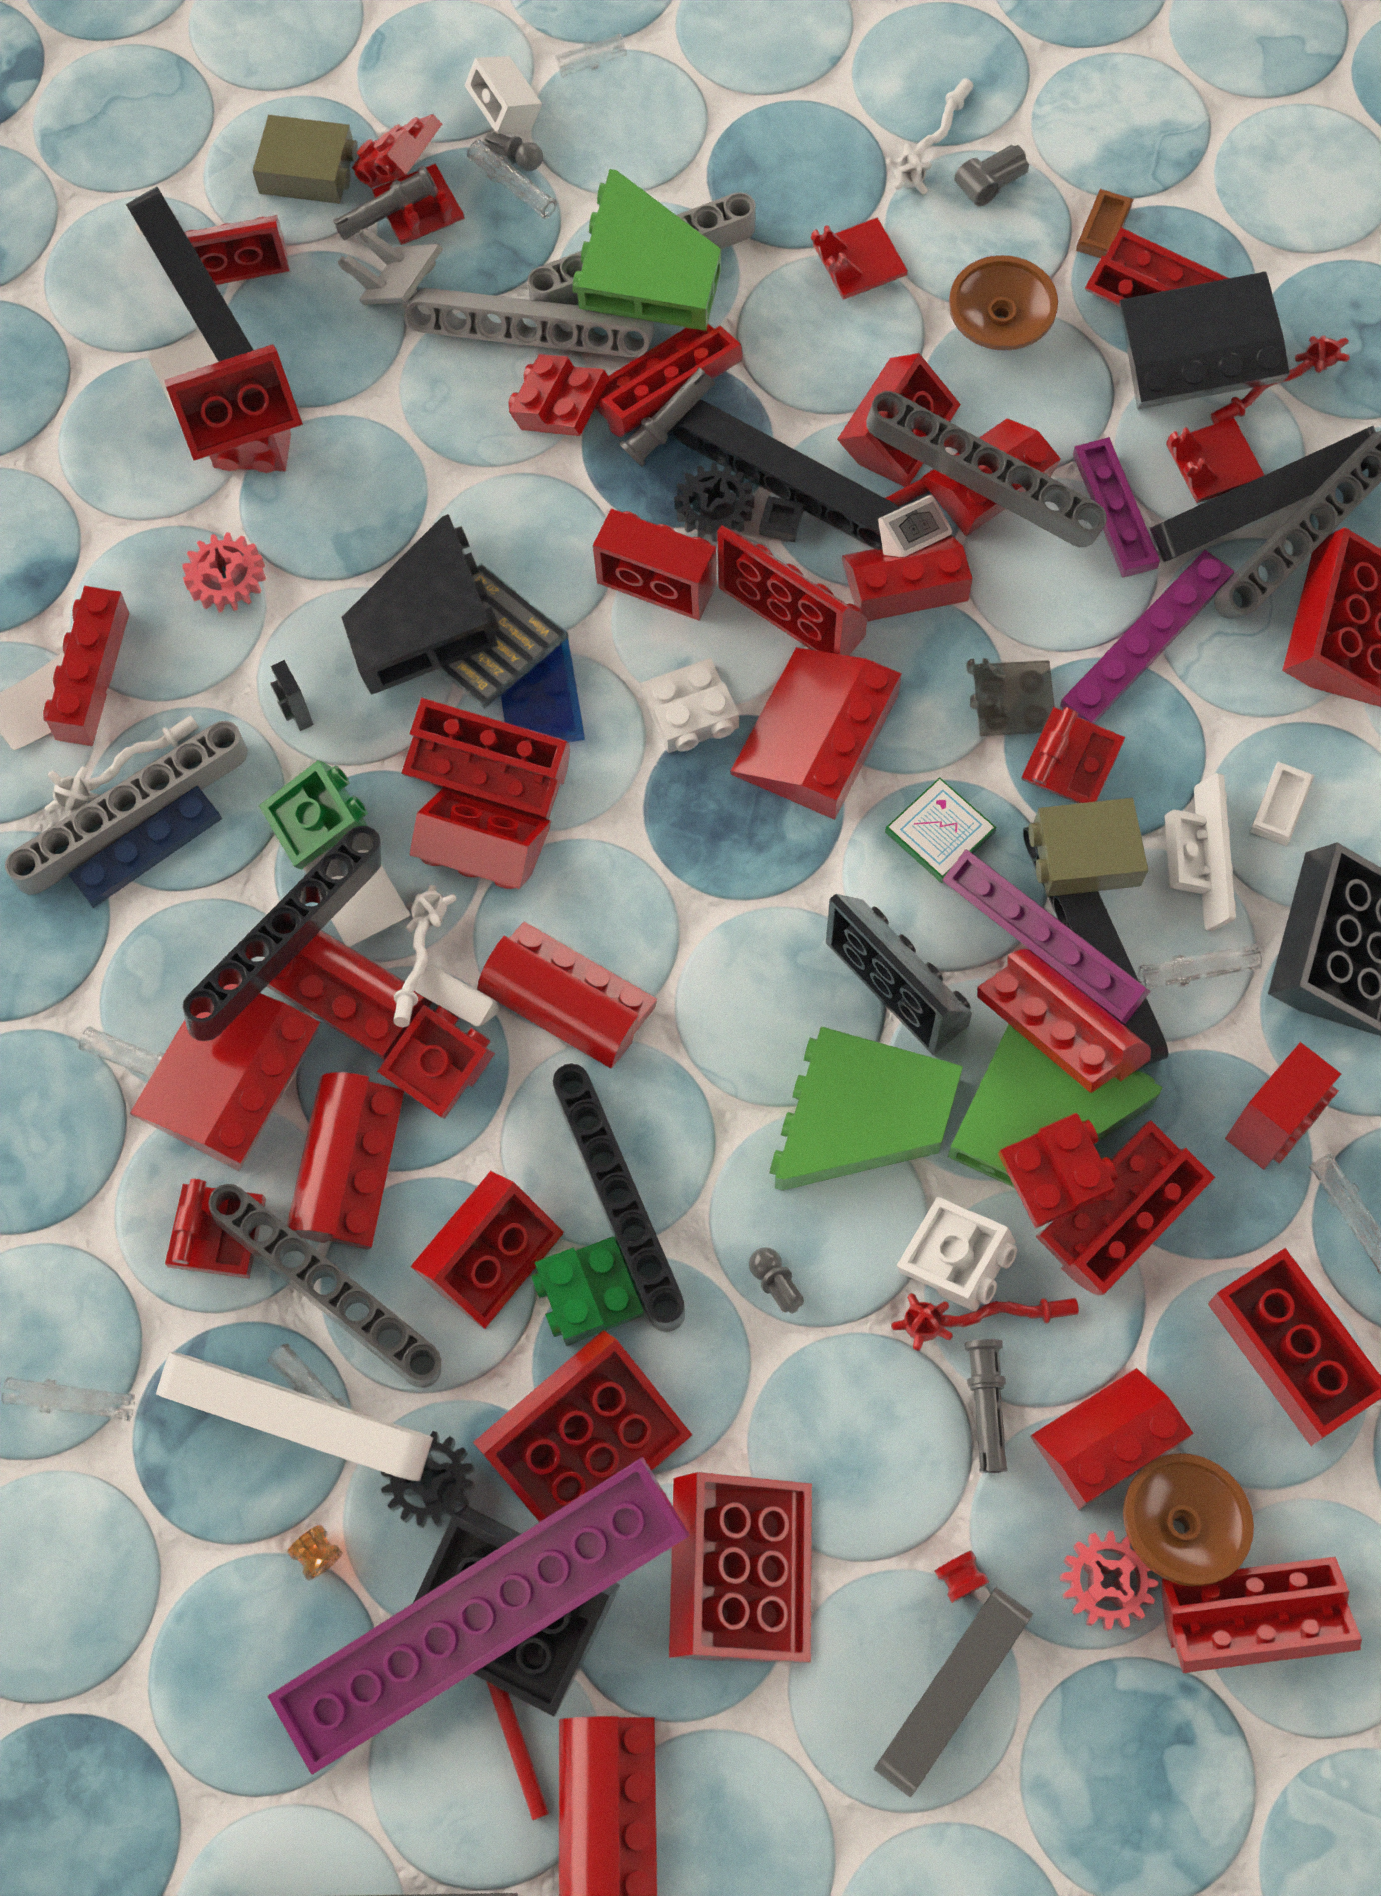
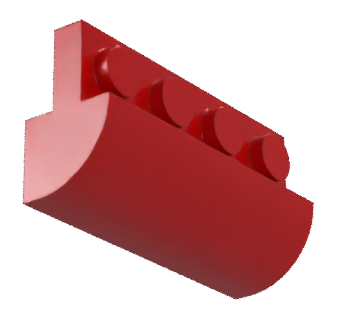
(1142, 268)
(653, 378)
(486, 758)
(345, 992)
(565, 993)
(1063, 1021)
(345, 1160)
(1150, 1194)
(1261, 1616)
(607, 1806)

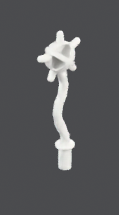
(910, 168)
(73, 792)
(426, 911)

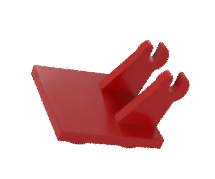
(426, 215)
(859, 257)
(1214, 459)

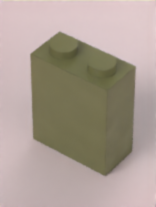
(304, 159)
(1088, 847)

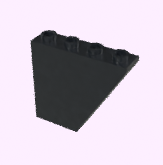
(421, 612)

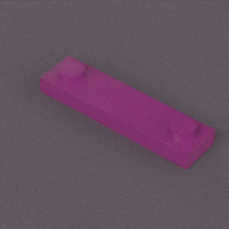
(1124, 524)

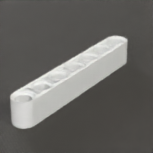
(295, 1416)

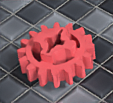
(205, 572)
(1123, 1596)

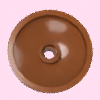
(1007, 289)
(1207, 1504)

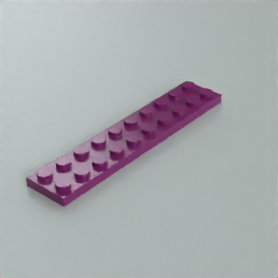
(478, 1615)

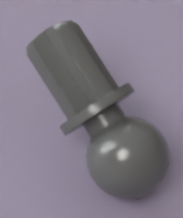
(527, 154)
(776, 1280)

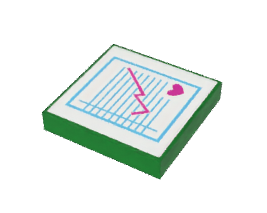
(940, 828)

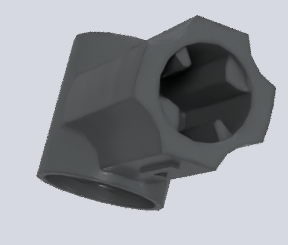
(984, 178)

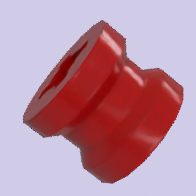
(961, 1576)

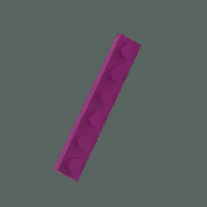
(1147, 638)
(1046, 936)

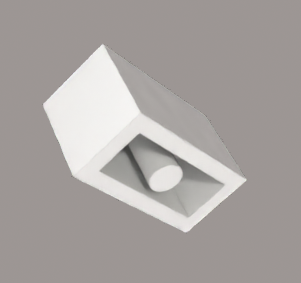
(503, 94)

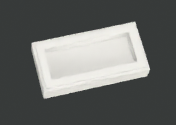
(1282, 803)

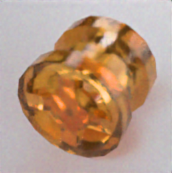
(314, 1552)

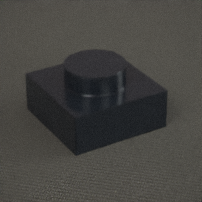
(781, 519)

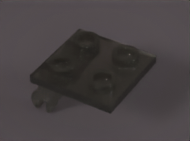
(1011, 696)

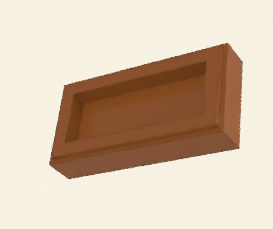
(1103, 223)

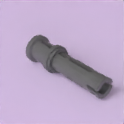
(400, 194)
(655, 429)
(987, 1386)

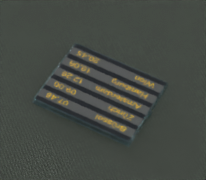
(522, 639)

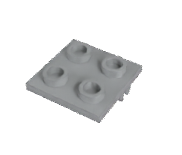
(402, 273)

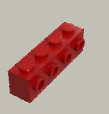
(86, 666)

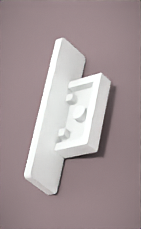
(1201, 852)

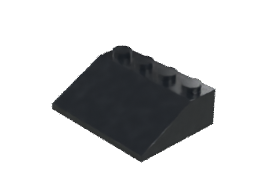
(1203, 340)
(1333, 940)
(895, 972)
(548, 1661)

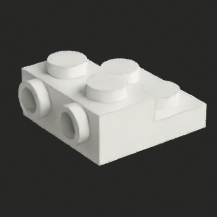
(690, 706)
(958, 1254)

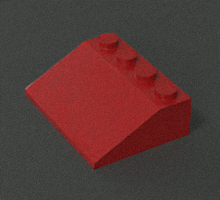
(787, 597)
(1339, 620)
(818, 728)
(227, 1087)
(581, 1428)
(742, 1570)

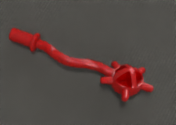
(1319, 354)
(925, 1321)

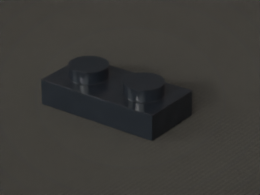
(290, 696)

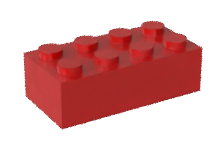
(1298, 1346)

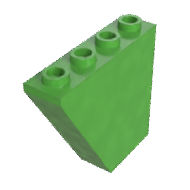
(645, 260)
(1030, 1091)
(862, 1109)

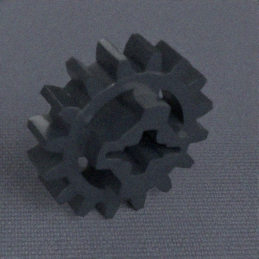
(713, 501)
(447, 1475)

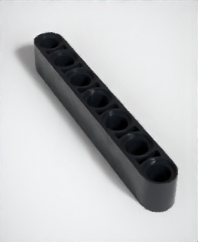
(188, 275)
(784, 471)
(1254, 499)
(1090, 920)
(281, 948)
(624, 1214)

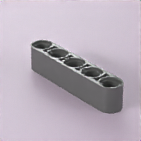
(953, 1692)

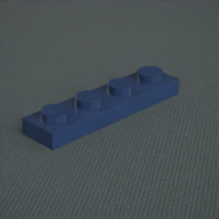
(145, 846)

